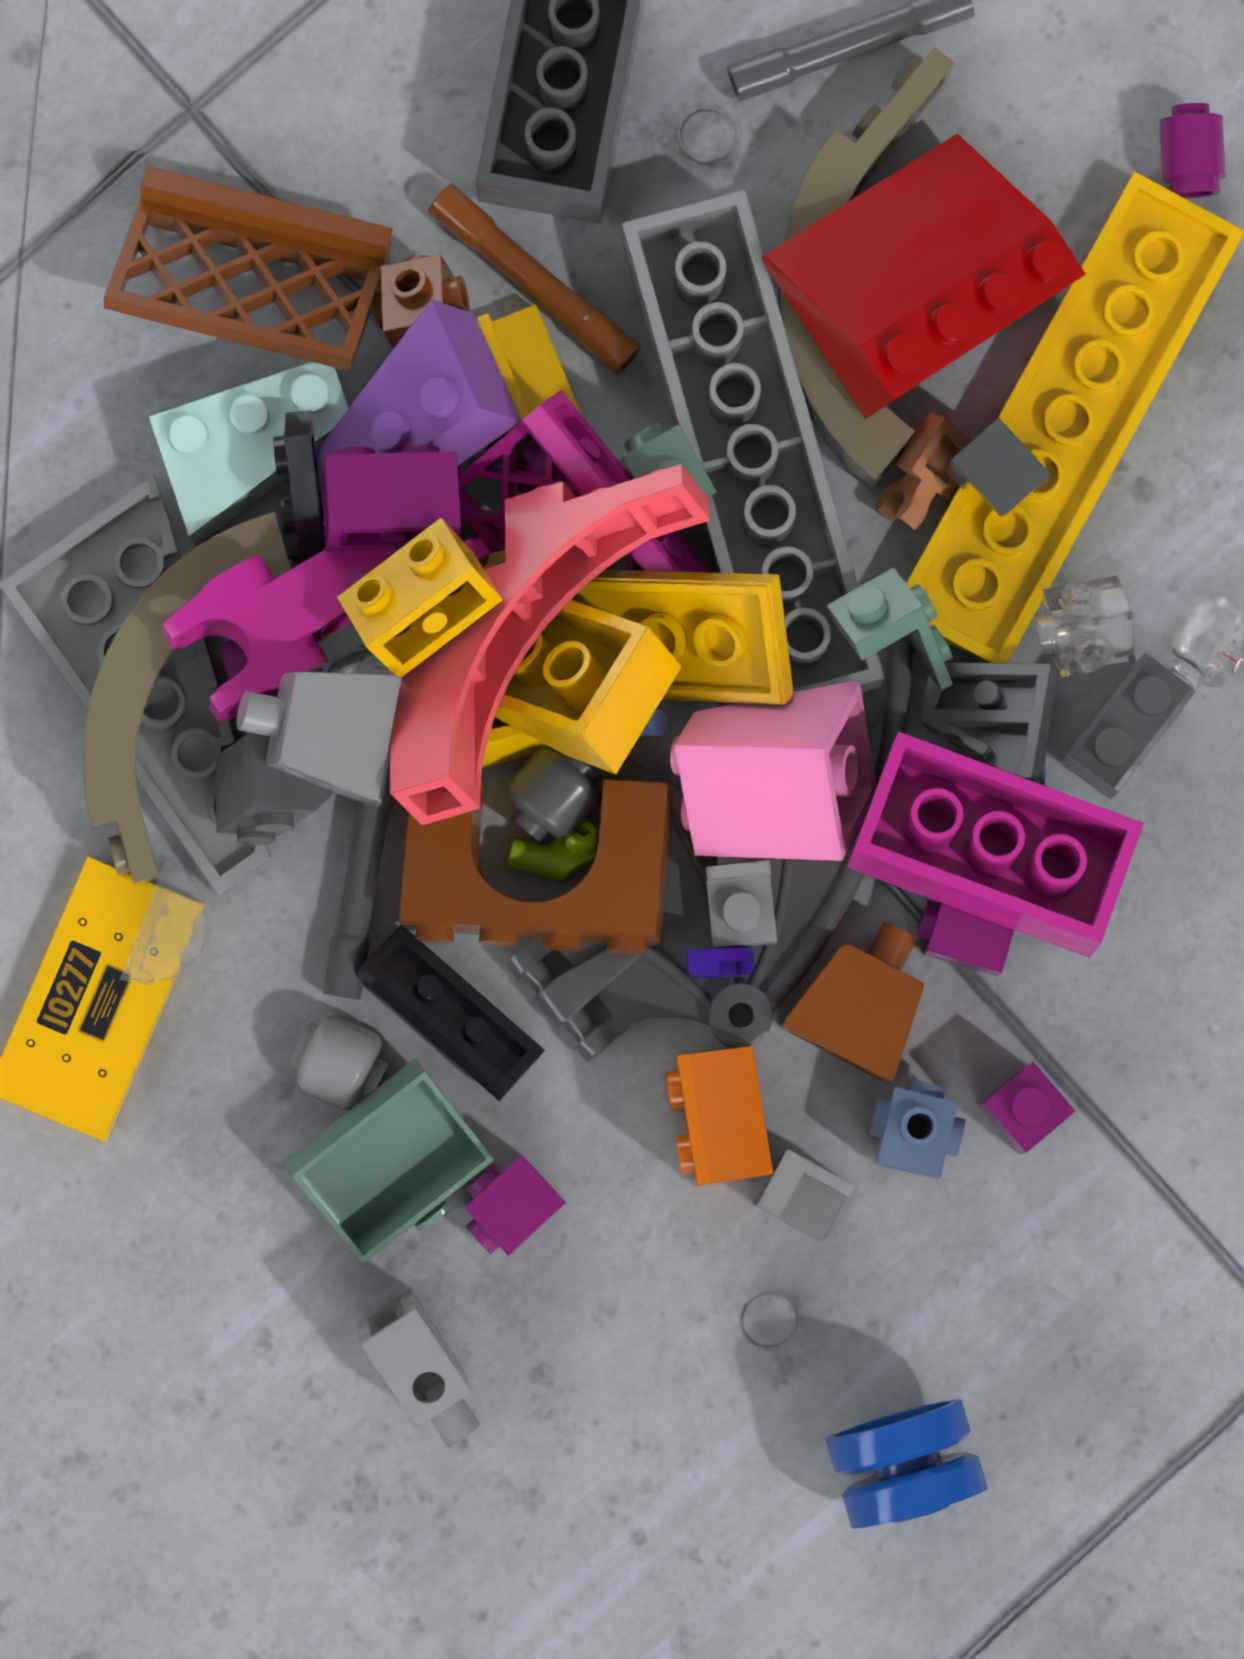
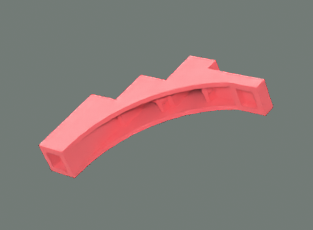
(551, 554)

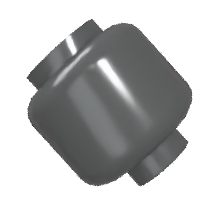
(554, 794)

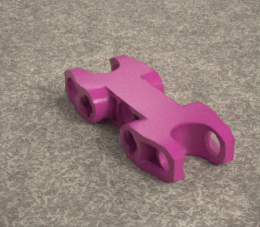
(276, 618)

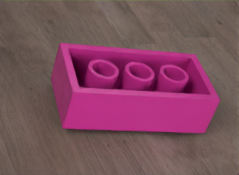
(995, 845)

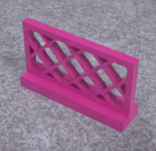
(584, 462)

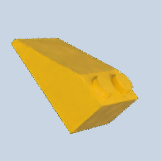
(589, 685)

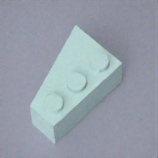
(223, 444)

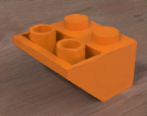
(721, 1116)

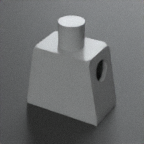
(327, 728)
(407, 1344)

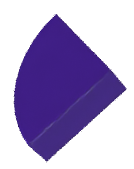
(720, 962)

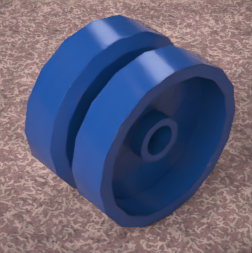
(909, 1474)

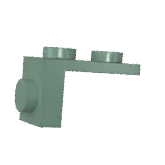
(658, 449)
(888, 611)

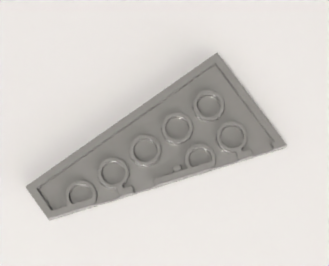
(75, 605)

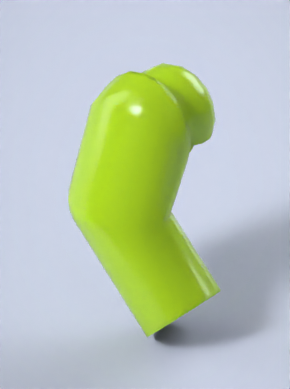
(559, 858)

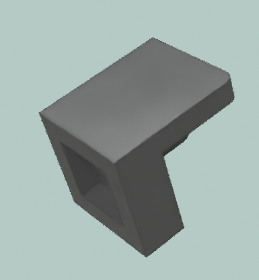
(998, 468)

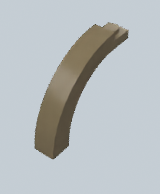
(130, 673)

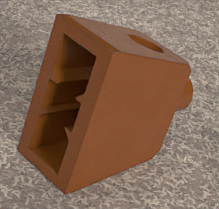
(862, 1005)

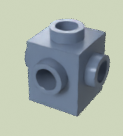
(895, 1144)

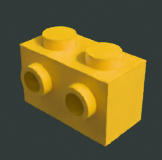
(414, 599)

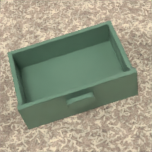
(389, 1162)

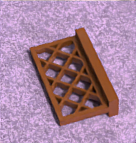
(262, 232)

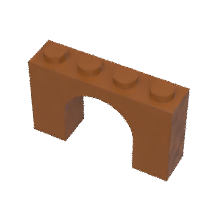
(613, 904)

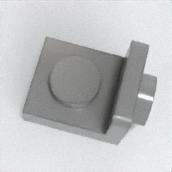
(740, 903)

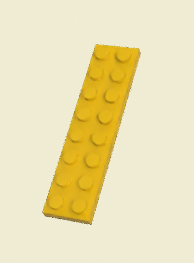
(1076, 413)

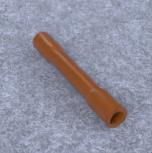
(481, 233)

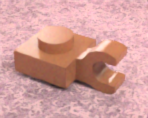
(925, 468)

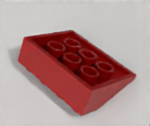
(920, 271)

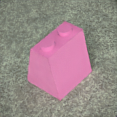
(777, 776)

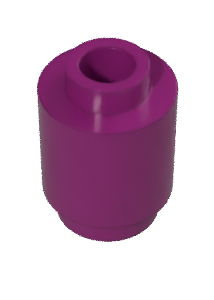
(1192, 150)

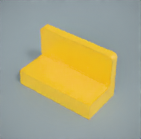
(526, 359)

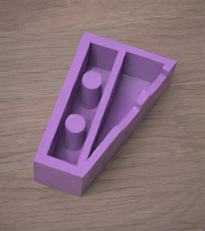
(430, 390)

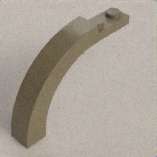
(833, 179)

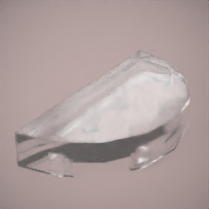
(170, 931)

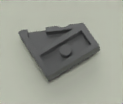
(995, 713)

